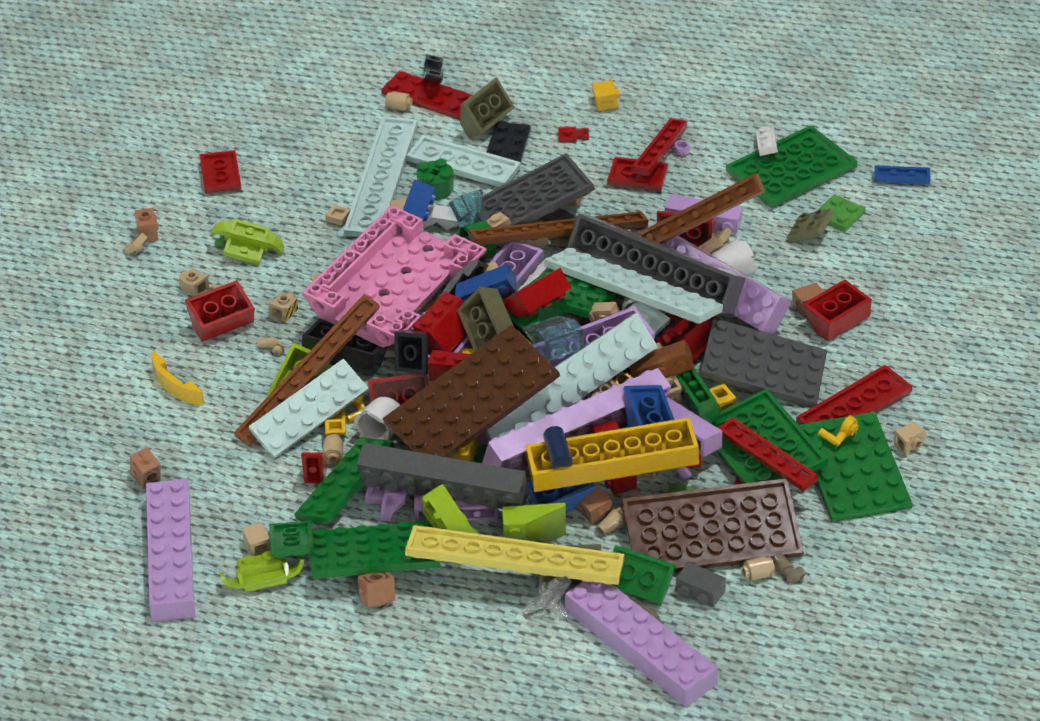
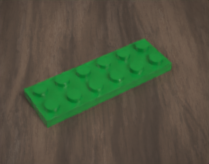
(337, 487)

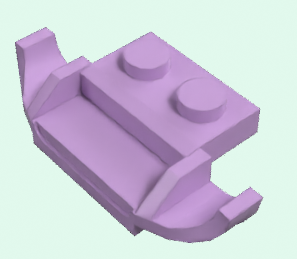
(390, 500)

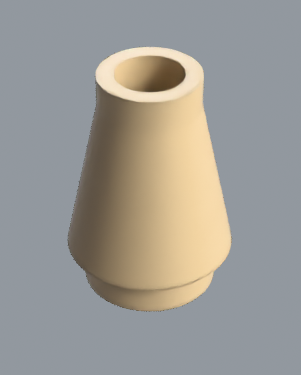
(612, 522)

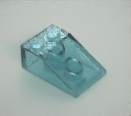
(556, 336)

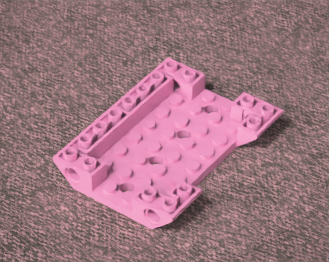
(376, 267)

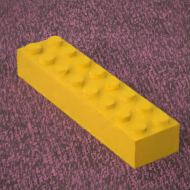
(616, 454)

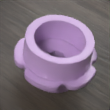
(681, 147)

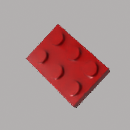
(220, 171)
(622, 175)

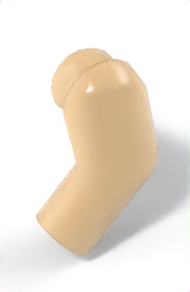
(276, 346)

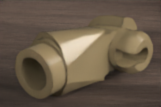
(784, 566)

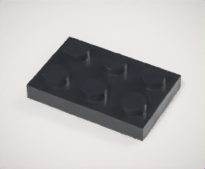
(509, 140)

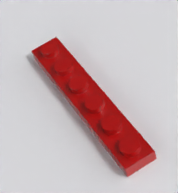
(659, 147)
(768, 454)

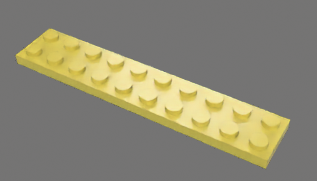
(515, 555)

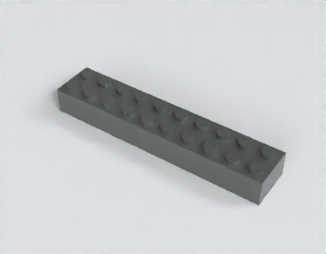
(656, 260)

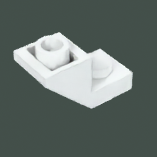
(442, 215)

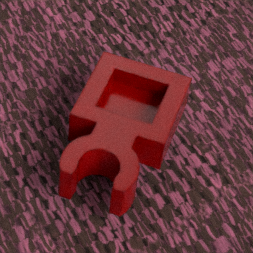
(570, 134)
(674, 330)

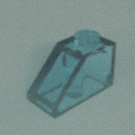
(467, 206)

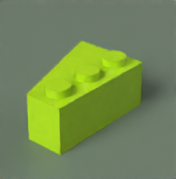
(443, 511)

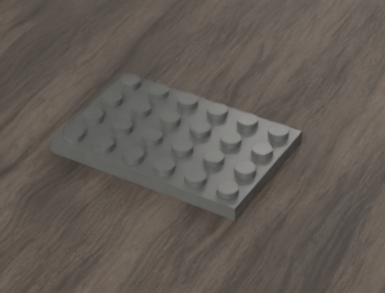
(538, 192)
(763, 361)

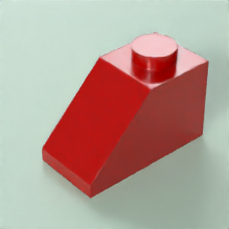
(314, 467)

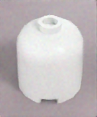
(737, 255)
(370, 421)

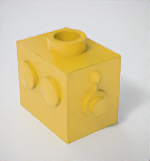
(605, 95)

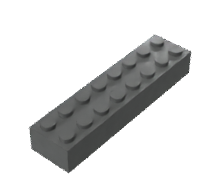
(424, 472)

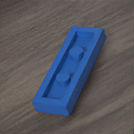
(902, 175)

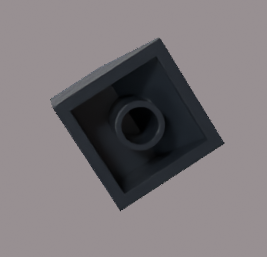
(411, 351)

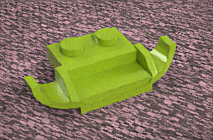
(247, 240)
(262, 572)

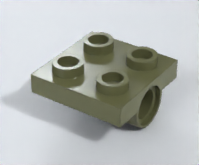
(810, 225)

